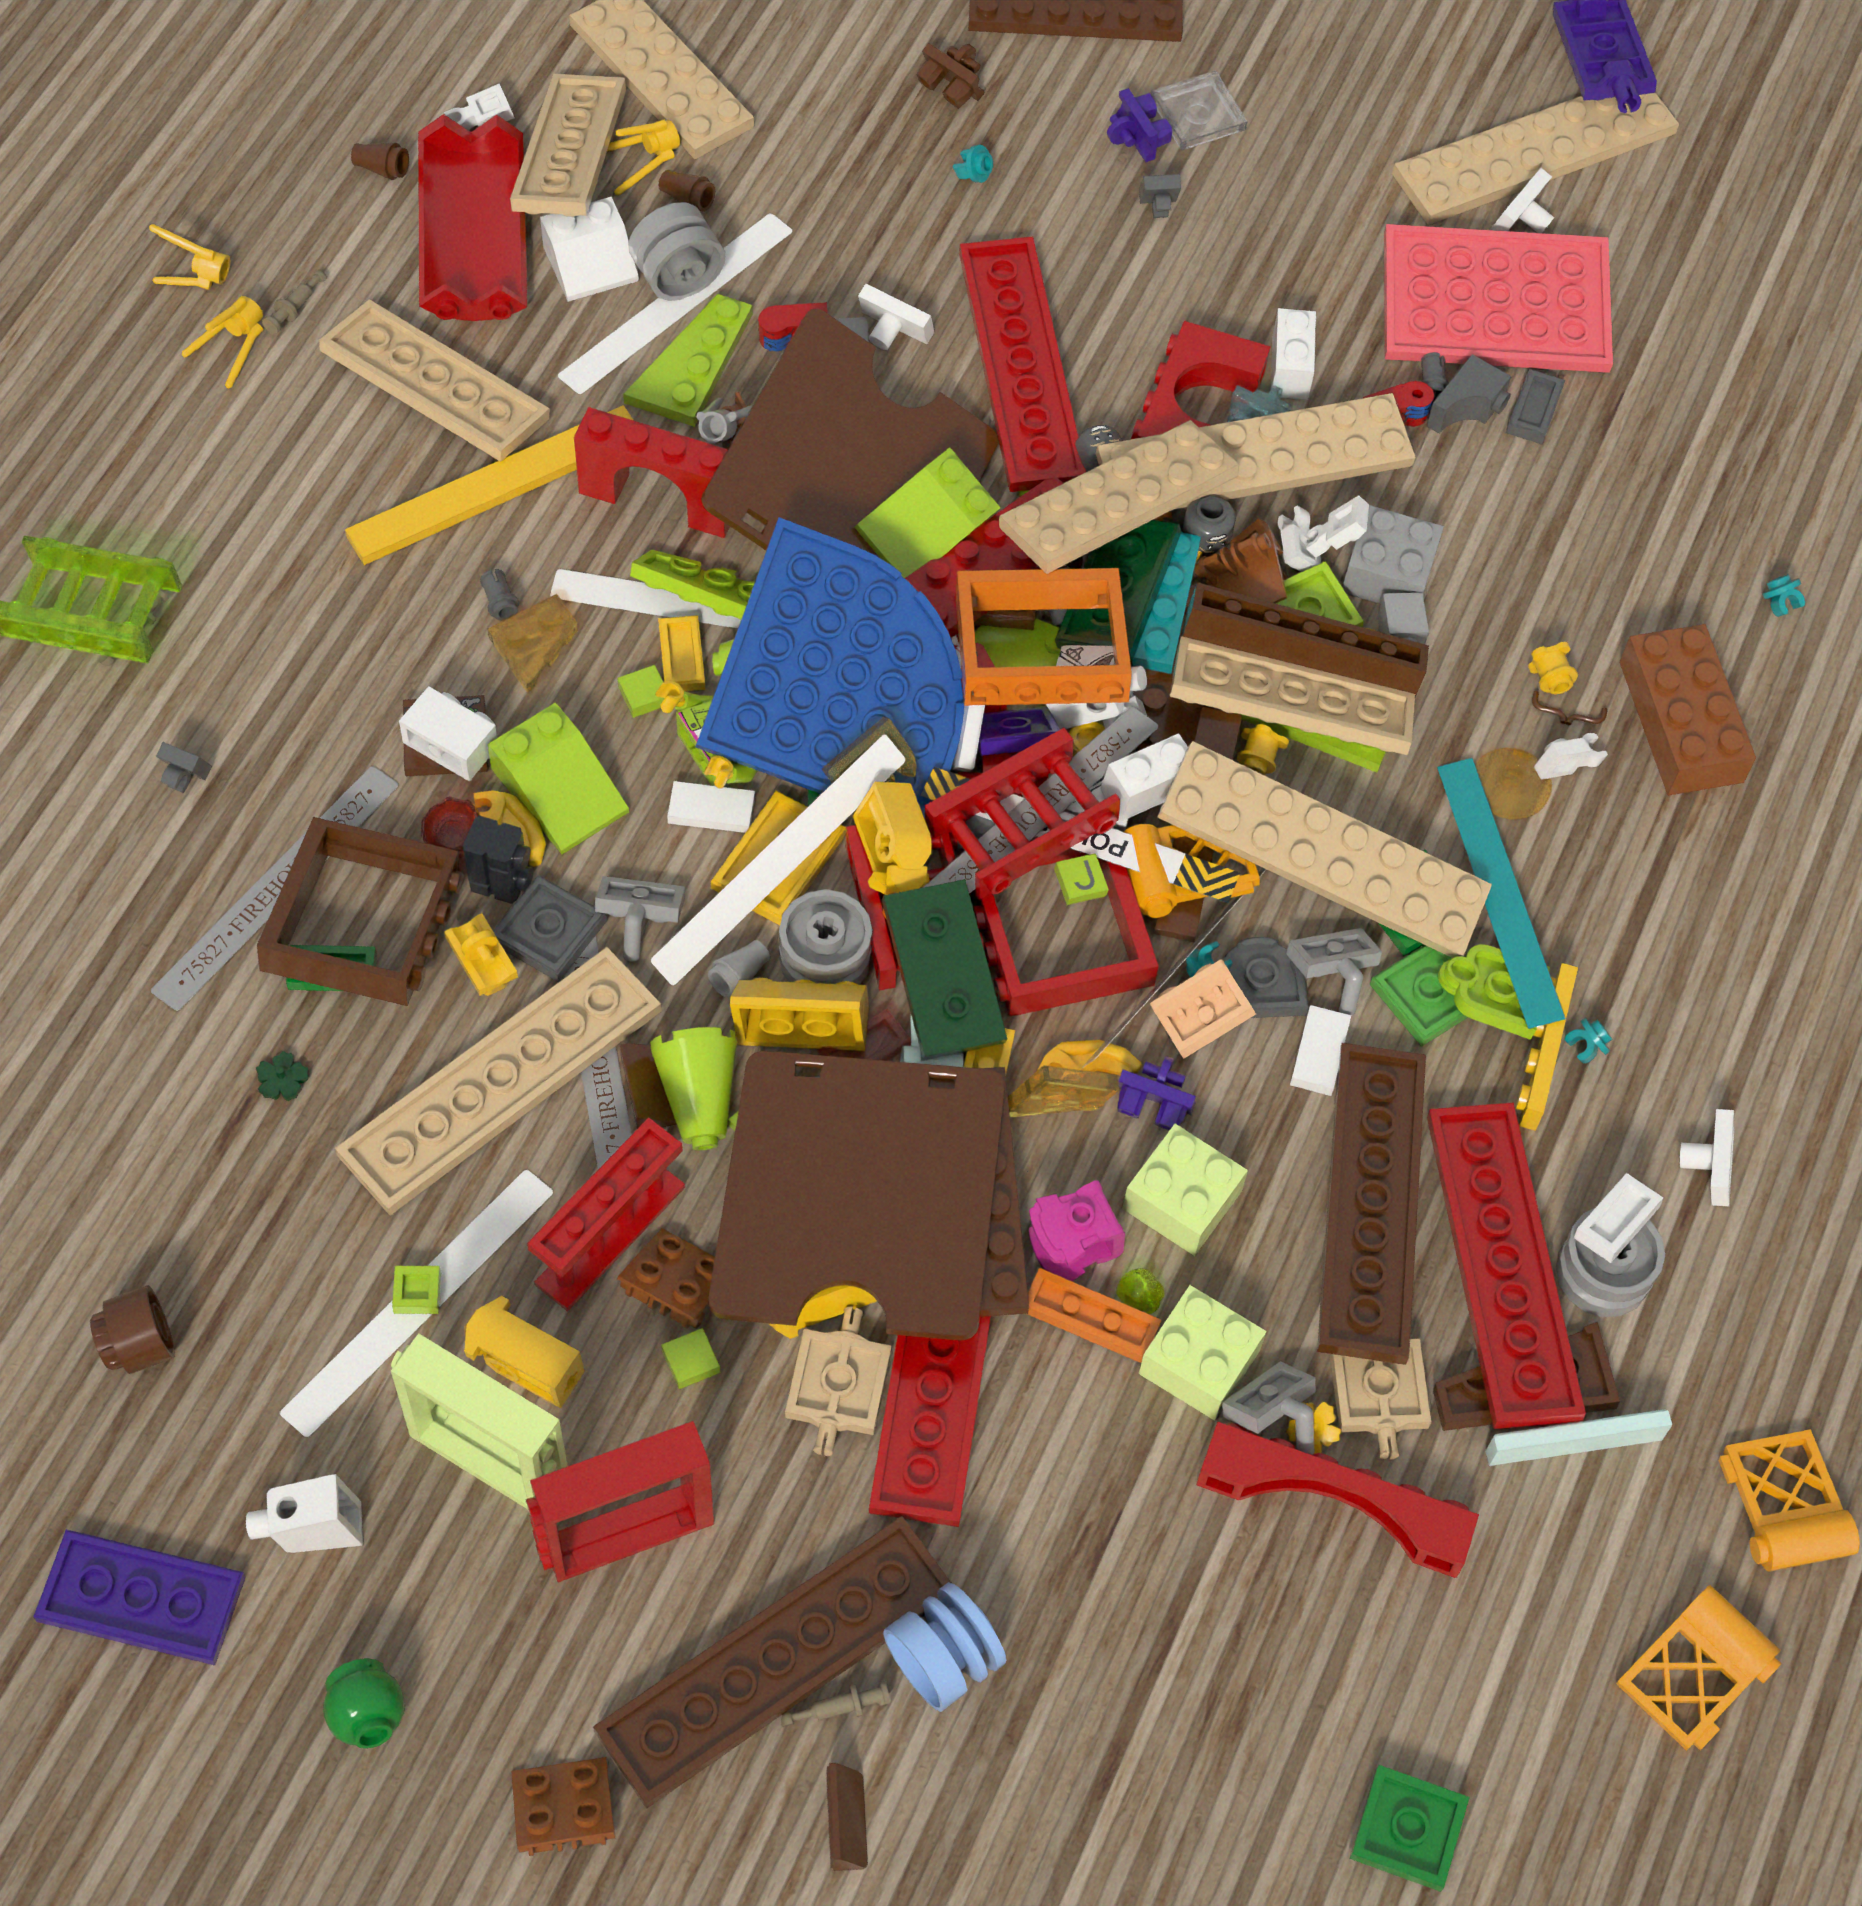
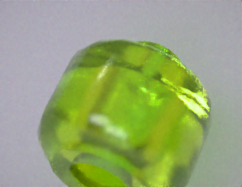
(1140, 1290)

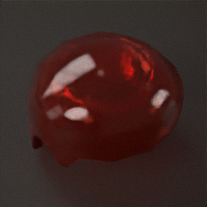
(449, 823)

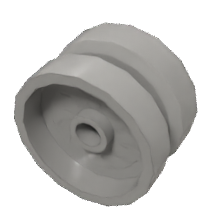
(676, 251)
(825, 938)
(1611, 1287)

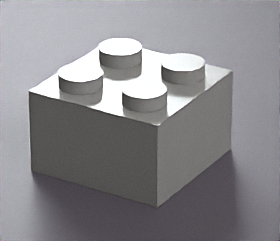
(1392, 556)

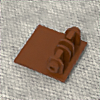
(1246, 569)
(673, 1275)
(562, 1805)

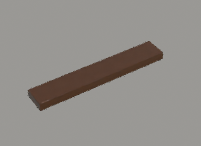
(1219, 733)

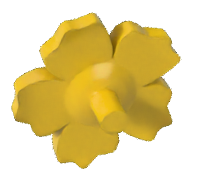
(1323, 1431)

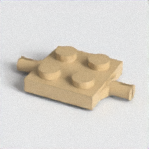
(838, 1381)
(1381, 1397)

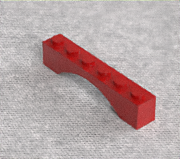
(1428, 1529)

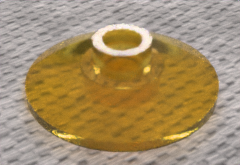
(1509, 796)

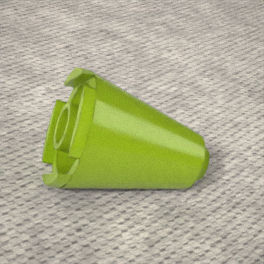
(698, 1082)

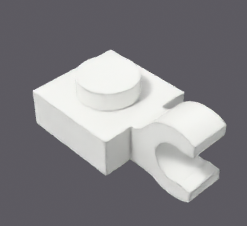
(1295, 539)
(1565, 756)

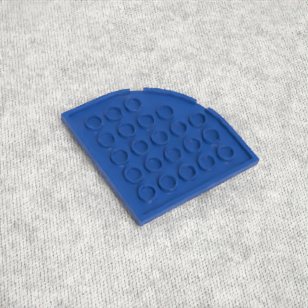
(825, 656)

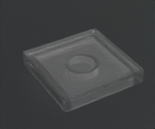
(1199, 110)

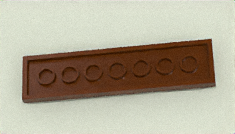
(1372, 1205)
(769, 1663)

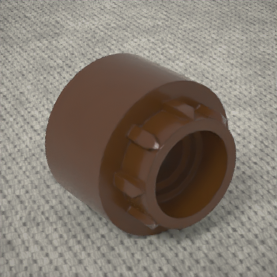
(132, 1331)

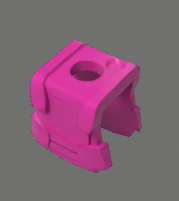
(1075, 1231)

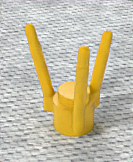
(657, 138)
(208, 264)
(238, 319)

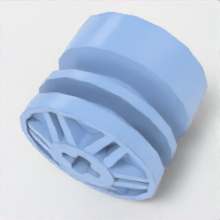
(951, 1641)

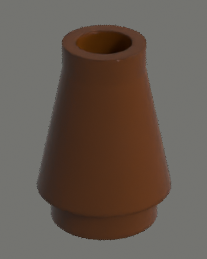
(383, 159)
(688, 188)

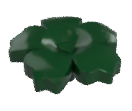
(281, 1077)

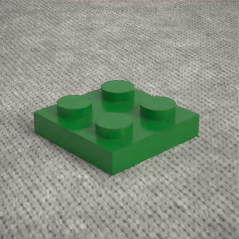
(1409, 1828)

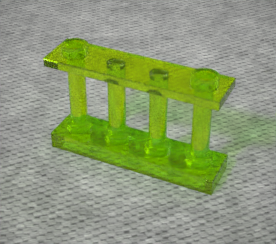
(88, 632)

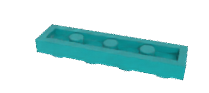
(1163, 628)

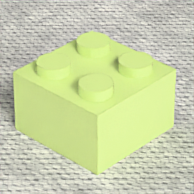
(1184, 1189)
(1202, 1352)

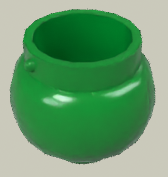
(363, 1703)

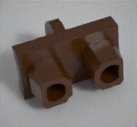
(957, 68)

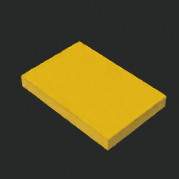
(769, 824)

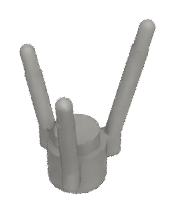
(719, 425)

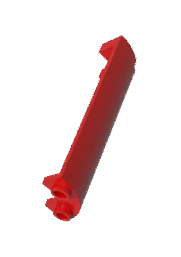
(467, 231)

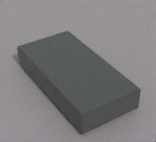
(1535, 406)

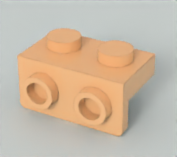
(1202, 1008)

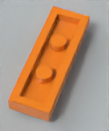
(1091, 1315)

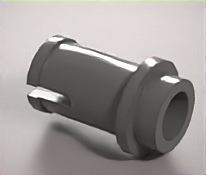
(1434, 372)
(501, 601)

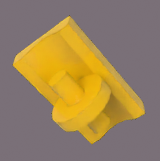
(481, 955)

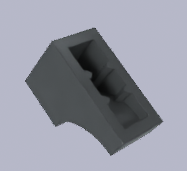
(1471, 395)

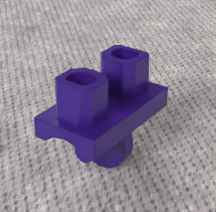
(1133, 126)
(1137, 1089)

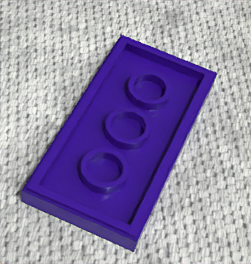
(140, 1597)

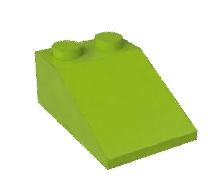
(928, 515)
(557, 778)

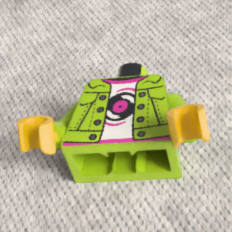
(690, 719)

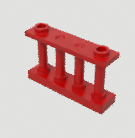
(1019, 776)
(882, 954)
(607, 1214)

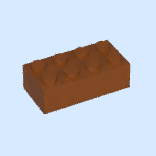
(1687, 709)

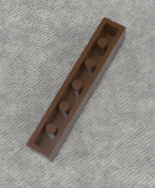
(1304, 639)

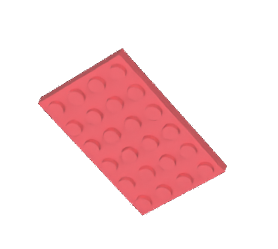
(1498, 297)

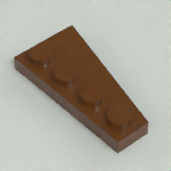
(1464, 1401)

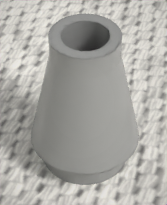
(737, 966)

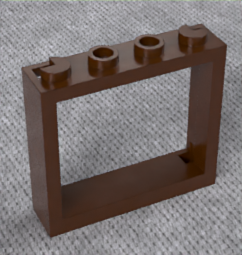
(375, 850)

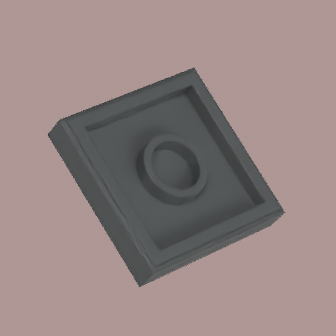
(549, 928)

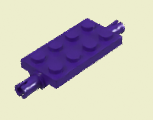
(1605, 51)

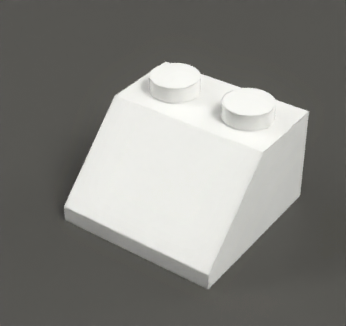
(589, 250)

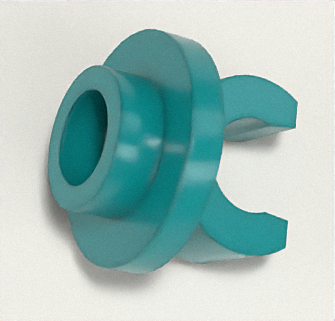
(976, 165)
(1781, 589)
(1203, 957)
(1596, 1037)

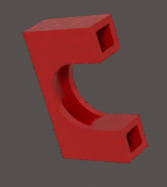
(1199, 359)
(612, 444)

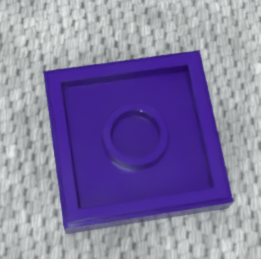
(1015, 730)

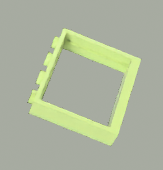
(475, 1420)

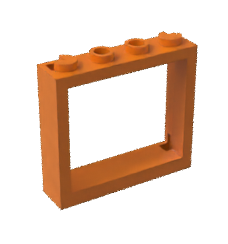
(1041, 591)

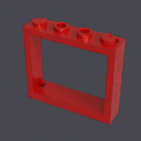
(1082, 985)
(612, 1478)

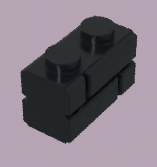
(497, 860)

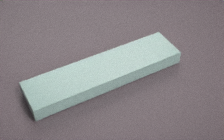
(1578, 1437)

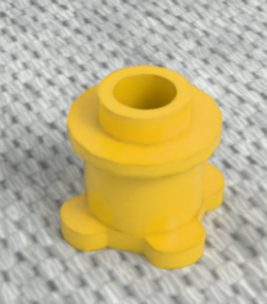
(1553, 668)
(1261, 748)

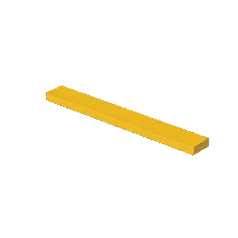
(466, 496)

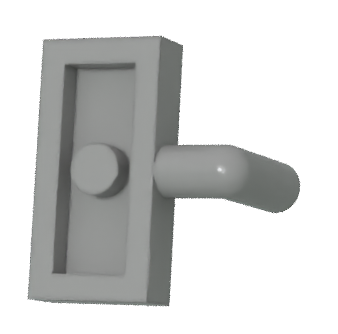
(638, 901)
(1337, 953)
(1272, 1396)

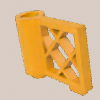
(1151, 885)
(1796, 1535)
(1726, 1641)

